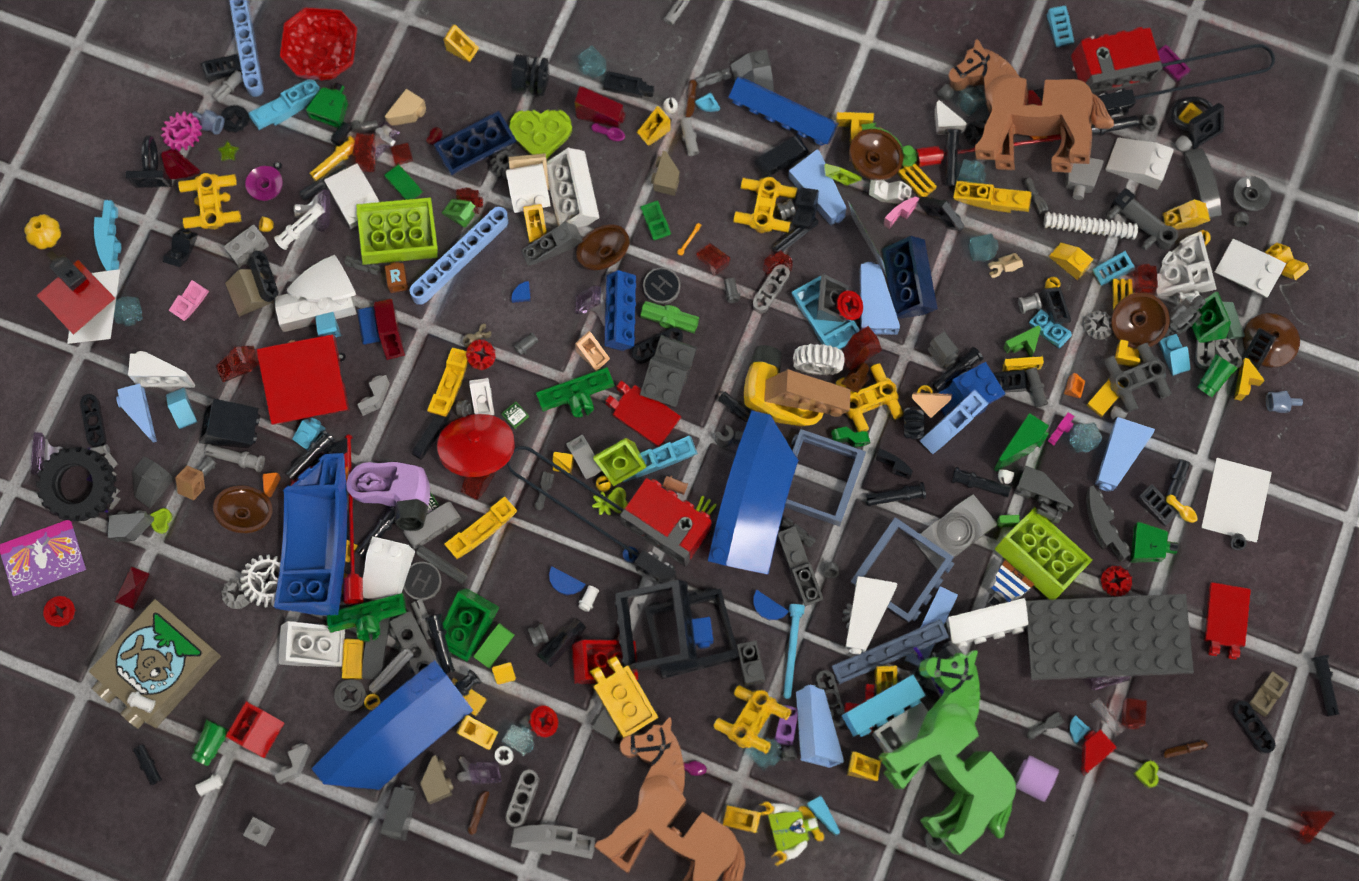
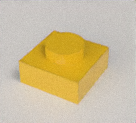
(1189, 113)

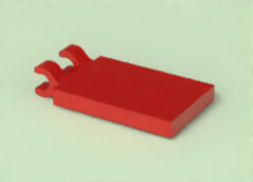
(643, 415)
(1227, 618)

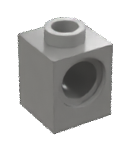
(259, 831)

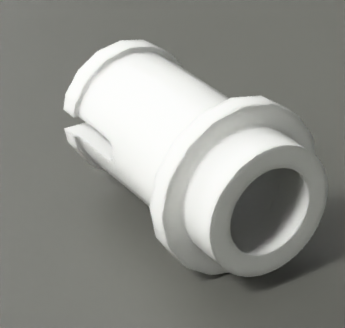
(588, 598)
(141, 702)
(209, 784)

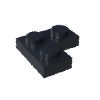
(942, 209)

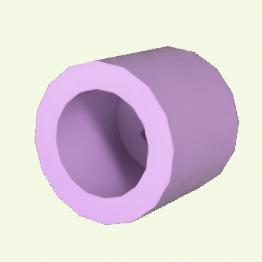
(1036, 778)

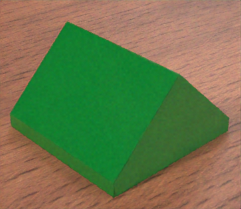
(1213, 322)

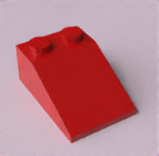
(593, 654)

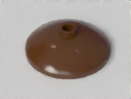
(881, 148)
(603, 247)
(1148, 330)
(1286, 344)
(242, 509)

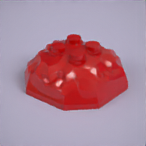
(318, 43)

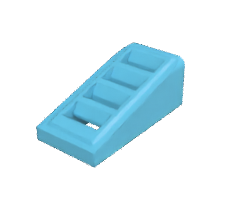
(1057, 15)
(1115, 260)
(822, 812)

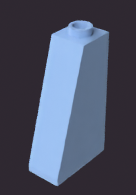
(811, 175)
(877, 303)
(1122, 449)
(816, 728)

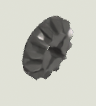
(352, 686)

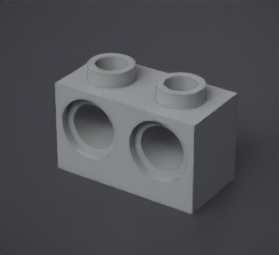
(245, 245)

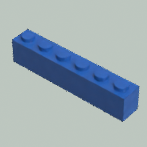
(783, 110)

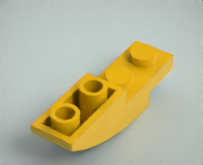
(992, 198)

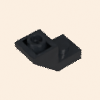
(182, 246)

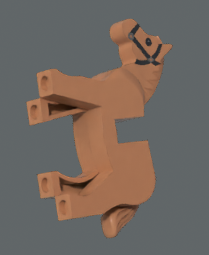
(1065, 110)
(707, 843)

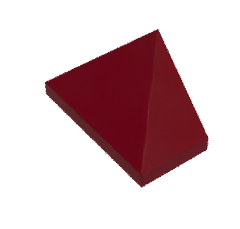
(177, 165)
(132, 587)

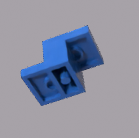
(976, 379)

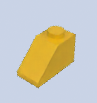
(1071, 259)

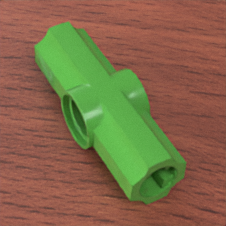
(669, 317)

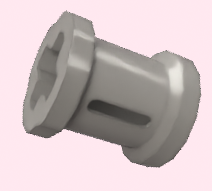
(1029, 303)

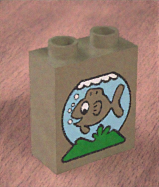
(157, 660)

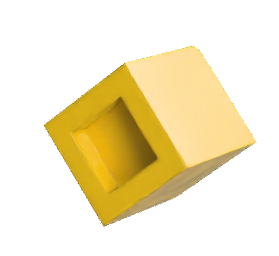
(1127, 355)

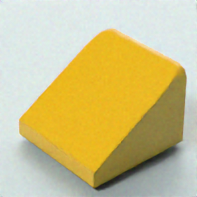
(504, 673)

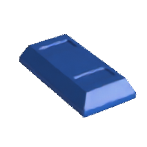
(368, 325)

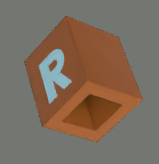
(396, 277)

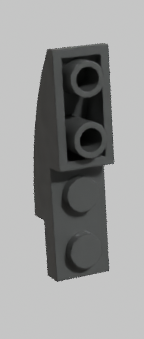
(1100, 517)
(799, 566)

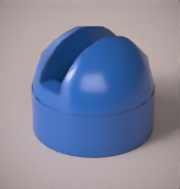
(626, 555)

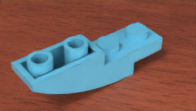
(286, 106)
(104, 235)

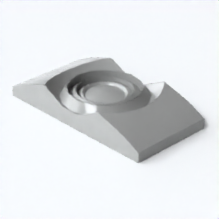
(957, 530)

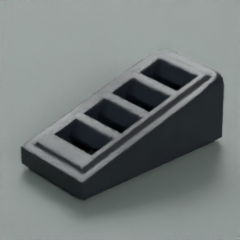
(214, 63)
(1056, 293)
(1261, 332)
(1012, 374)
(1153, 509)

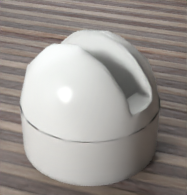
(666, 106)
(1005, 476)

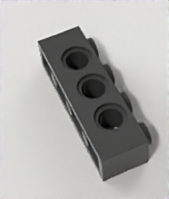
(407, 623)

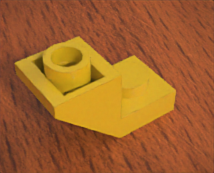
(1293, 267)

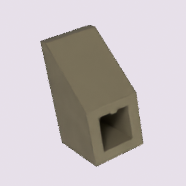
(667, 175)
(435, 783)

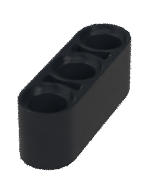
(781, 156)

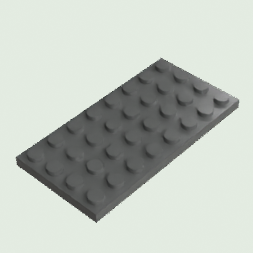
(1109, 637)

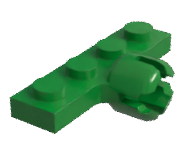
(576, 392)
(367, 616)

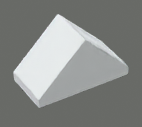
(947, 119)

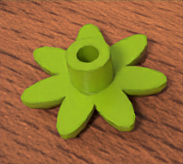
(601, 505)

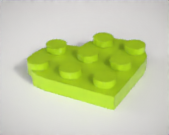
(541, 132)

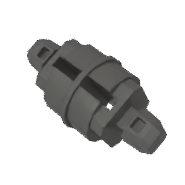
(1185, 315)

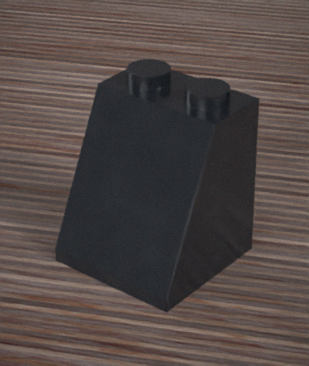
(229, 424)

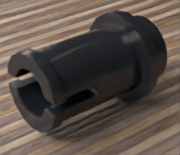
(340, 135)

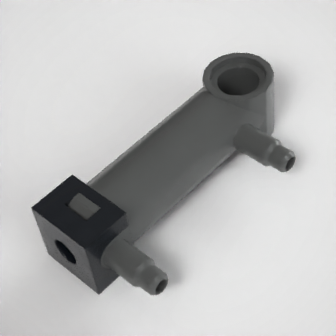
(1144, 219)

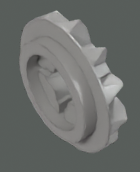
(1090, 325)
(229, 599)

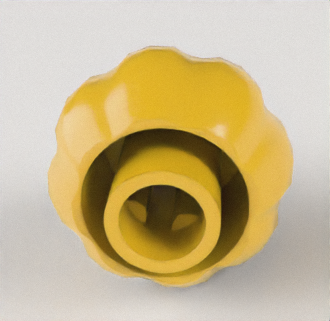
(42, 231)

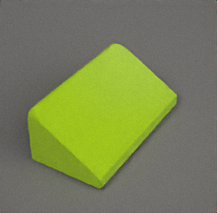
(841, 175)

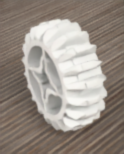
(818, 359)
(259, 578)

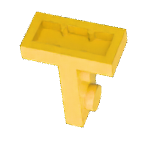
(854, 121)

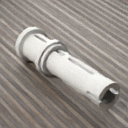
(293, 231)

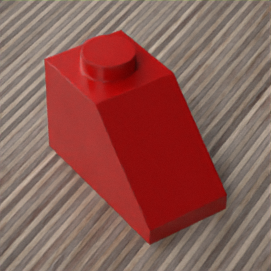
(1095, 750)

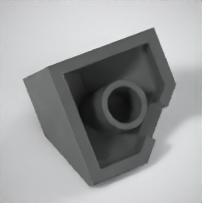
(755, 68)
(150, 481)

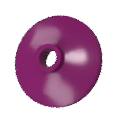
(261, 176)

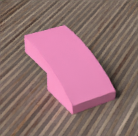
(903, 209)
(189, 301)

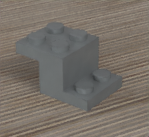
(668, 371)

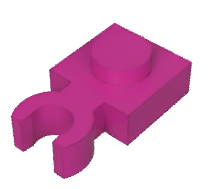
(1065, 425)

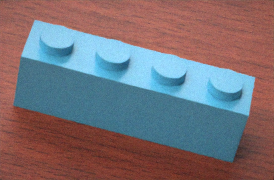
(883, 705)

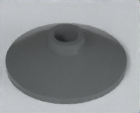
(1257, 188)

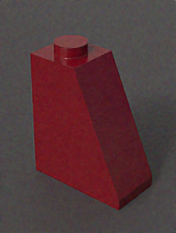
(598, 108)
(389, 329)

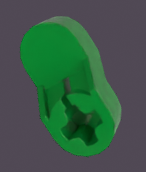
(856, 439)

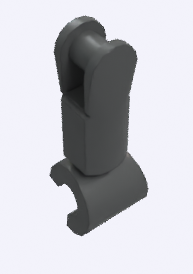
(730, 436)

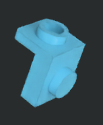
(308, 432)

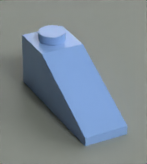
(135, 404)

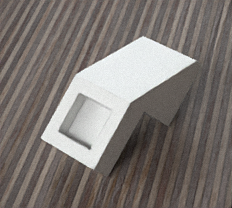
(890, 192)

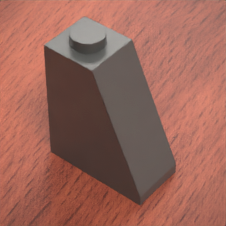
(399, 813)

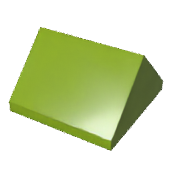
(620, 461)

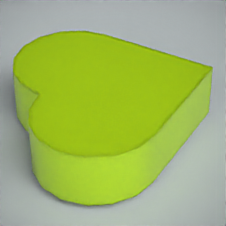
(617, 496)
(161, 520)
(1148, 774)

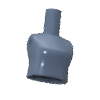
(210, 121)
(1281, 402)

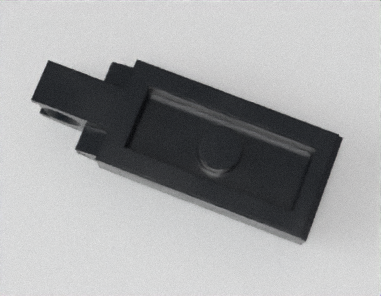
(627, 85)
(66, 270)
(561, 642)

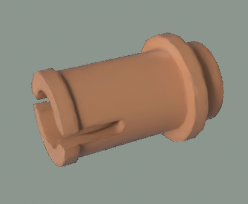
(675, 485)

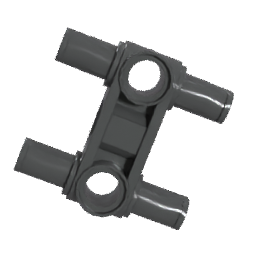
(1137, 377)

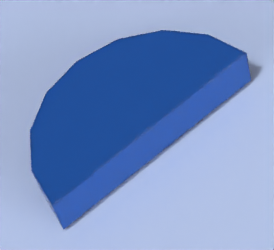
(564, 583)
(767, 607)

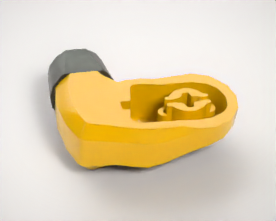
(764, 365)

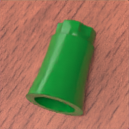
(1216, 375)
(209, 742)

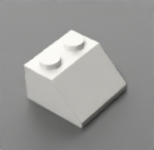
(528, 187)

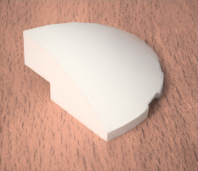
(1186, 268)
(321, 281)

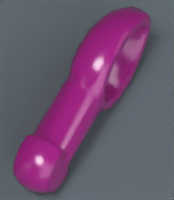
(612, 133)
(695, 768)

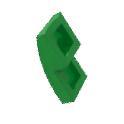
(403, 183)
(655, 220)

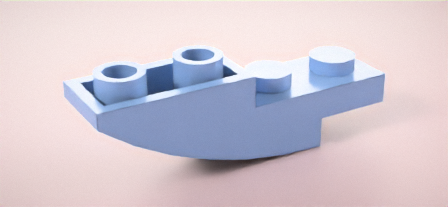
(954, 422)

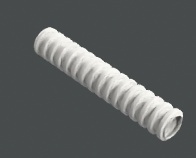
(1090, 225)

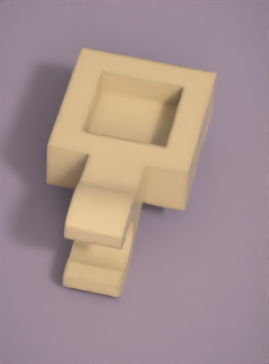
(1007, 263)

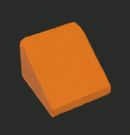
(270, 483)

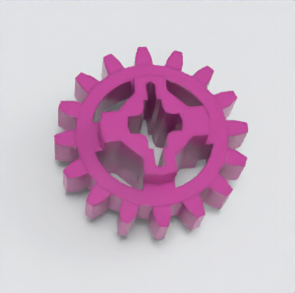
(181, 131)

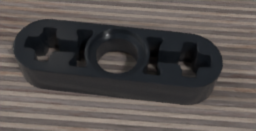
(259, 264)
(643, 346)
(87, 414)
(430, 436)
(1250, 712)

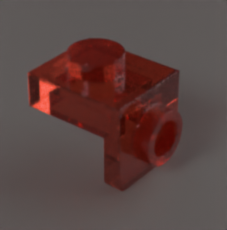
(473, 196)
(778, 259)

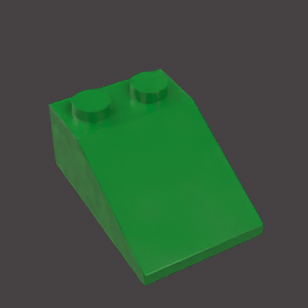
(1030, 434)
(468, 622)

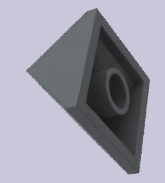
(828, 294)

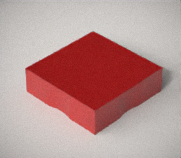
(302, 379)

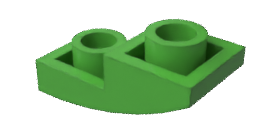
(494, 645)

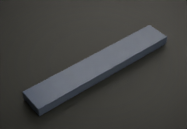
(890, 651)

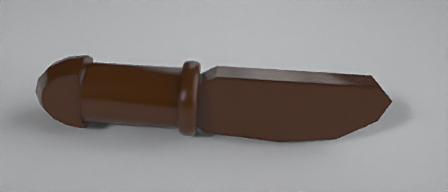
(691, 98)
(1188, 748)
(478, 811)

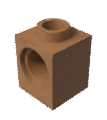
(190, 482)

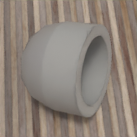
(1183, 143)
(1118, 412)

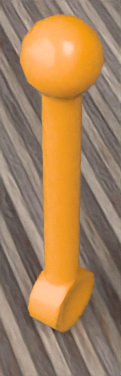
(681, 251)

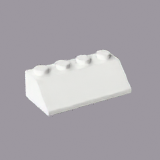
(572, 188)
(300, 313)
(987, 623)

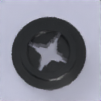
(228, 115)
(971, 131)

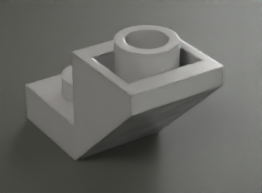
(379, 387)
(583, 456)
(298, 757)

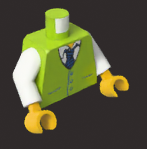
(789, 829)

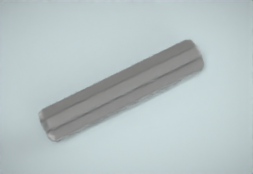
(390, 671)

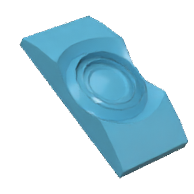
(828, 332)

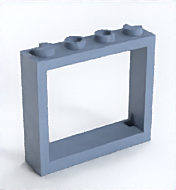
(836, 447)
(935, 581)

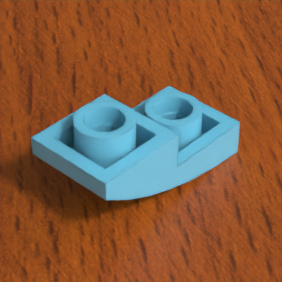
(1053, 333)

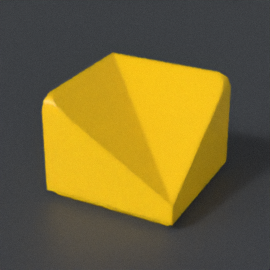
(564, 461)

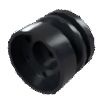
(530, 75)

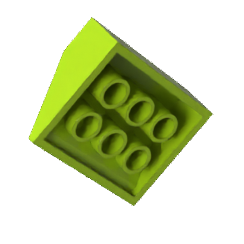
(396, 231)
(1043, 554)

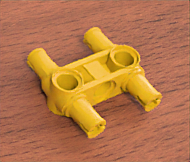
(209, 201)
(765, 205)
(873, 397)
(752, 719)

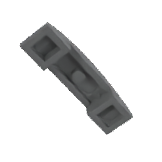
(1204, 180)
(375, 652)

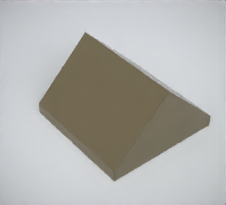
(245, 292)

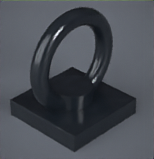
(1205, 125)
(149, 175)

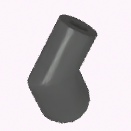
(359, 127)

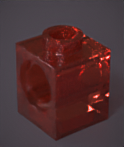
(1142, 285)
(1137, 705)

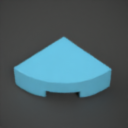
(707, 103)
(1077, 729)

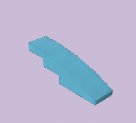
(666, 456)

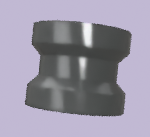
(785, 210)
(538, 635)

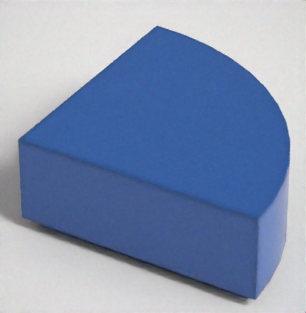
(521, 293)

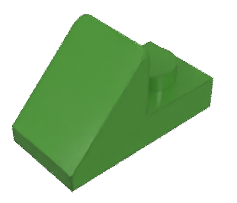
(459, 211)
(1027, 339)

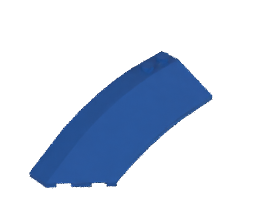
(395, 732)

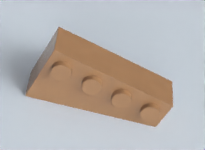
(807, 393)

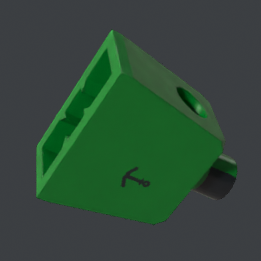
(329, 106)
(1150, 544)

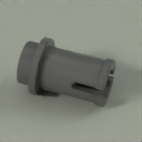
(731, 290)
(525, 344)
(206, 465)
(1050, 513)

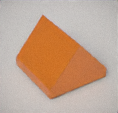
(1074, 386)

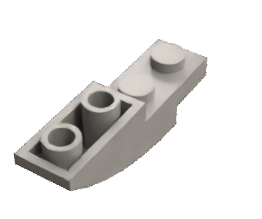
(553, 838)

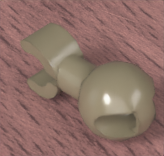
(469, 338)

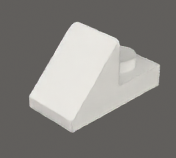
(482, 396)

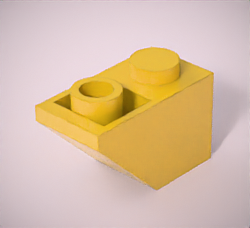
(1187, 215)

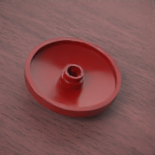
(476, 445)

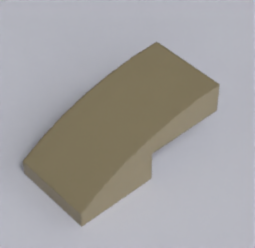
(1268, 694)

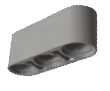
(435, 524)
(522, 788)

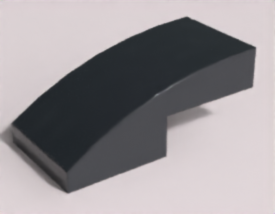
(806, 208)
(900, 467)

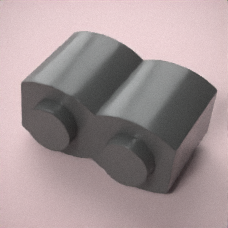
(943, 350)

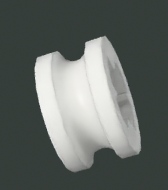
(510, 755)

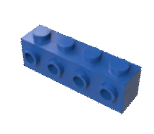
(620, 310)

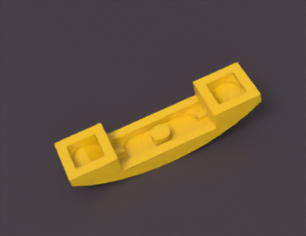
(450, 383)
(481, 529)

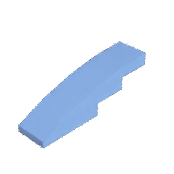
(938, 610)

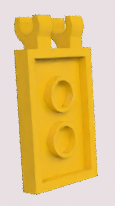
(623, 698)

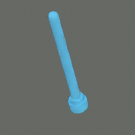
(796, 612)

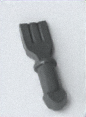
(1038, 201)
(546, 483)
(1051, 723)

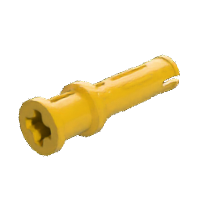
(341, 153)

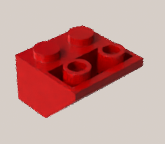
(255, 730)

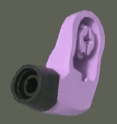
(393, 485)

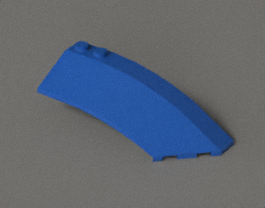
(754, 497)
(314, 539)

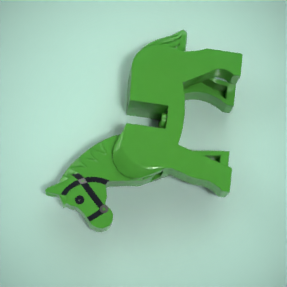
(980, 783)

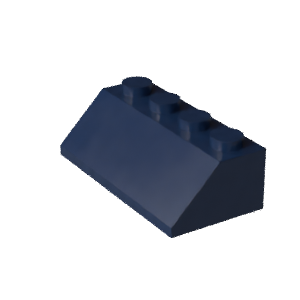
(474, 143)
(909, 277)

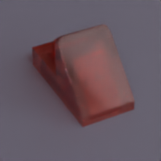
(365, 151)
(713, 258)
(1317, 821)

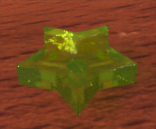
(228, 151)

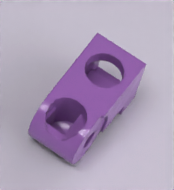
(786, 728)

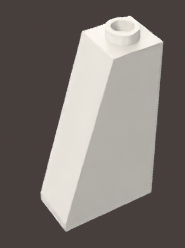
(868, 608)

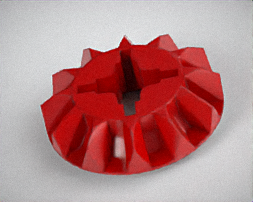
(855, 302)
(474, 359)
(1112, 588)
(50, 610)
(550, 719)

